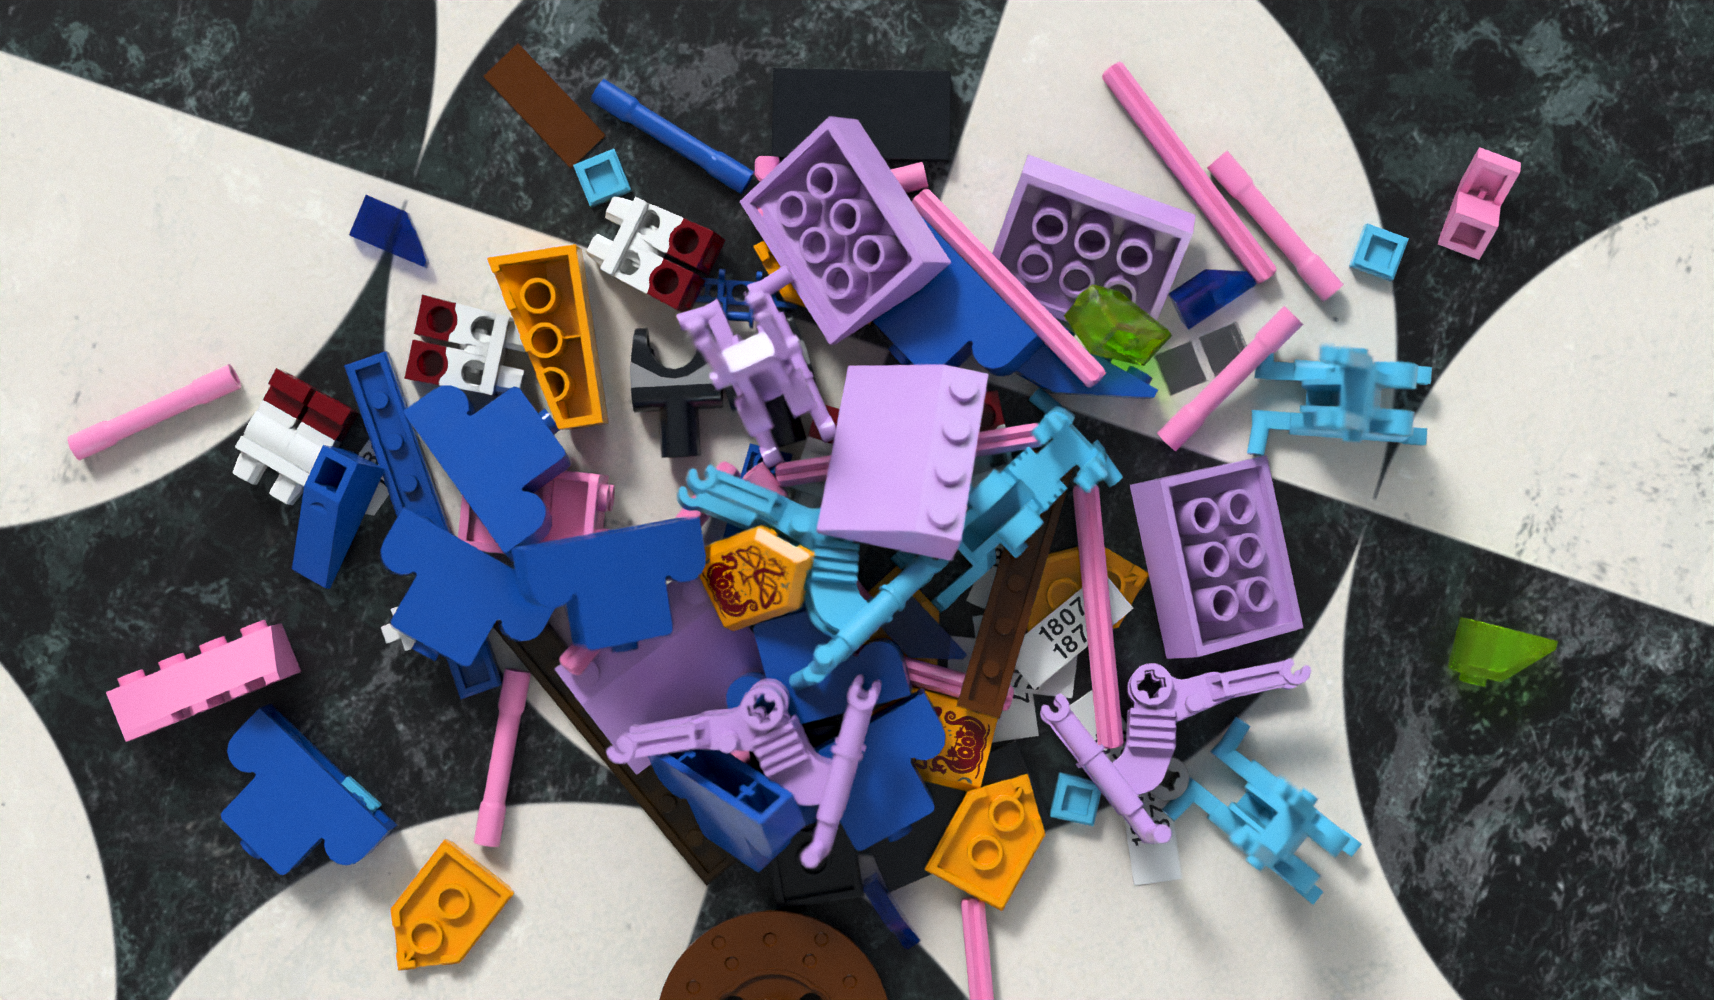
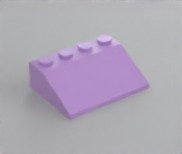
(844, 229)
(1084, 232)
(903, 457)
(1216, 557)
(667, 673)

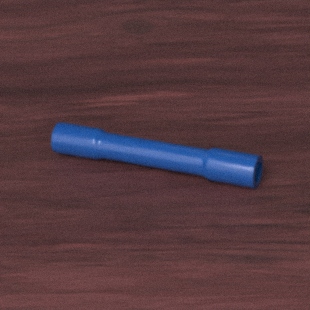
(630, 110)

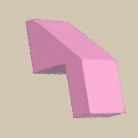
(1478, 202)

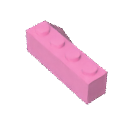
(203, 681)

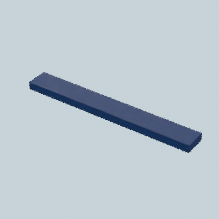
(410, 481)

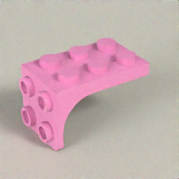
(575, 503)

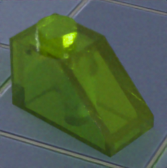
(1115, 326)
(1494, 652)

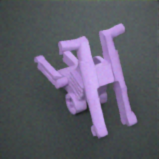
(761, 365)
(1153, 731)
(779, 746)

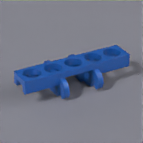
(729, 300)

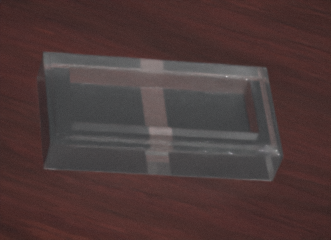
(1199, 358)

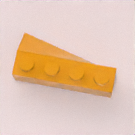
(555, 324)

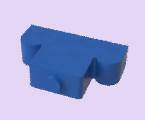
(958, 318)
(495, 458)
(613, 579)
(454, 592)
(789, 645)
(887, 785)
(296, 799)
(732, 803)

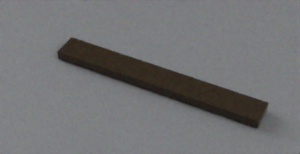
(666, 810)

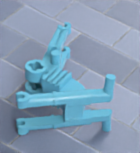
(1341, 399)
(1009, 502)
(832, 582)
(1268, 818)

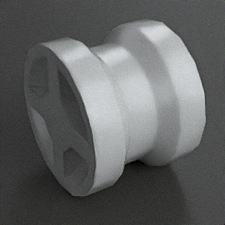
(1178, 784)

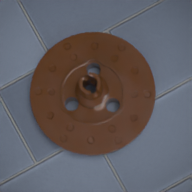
(773, 959)

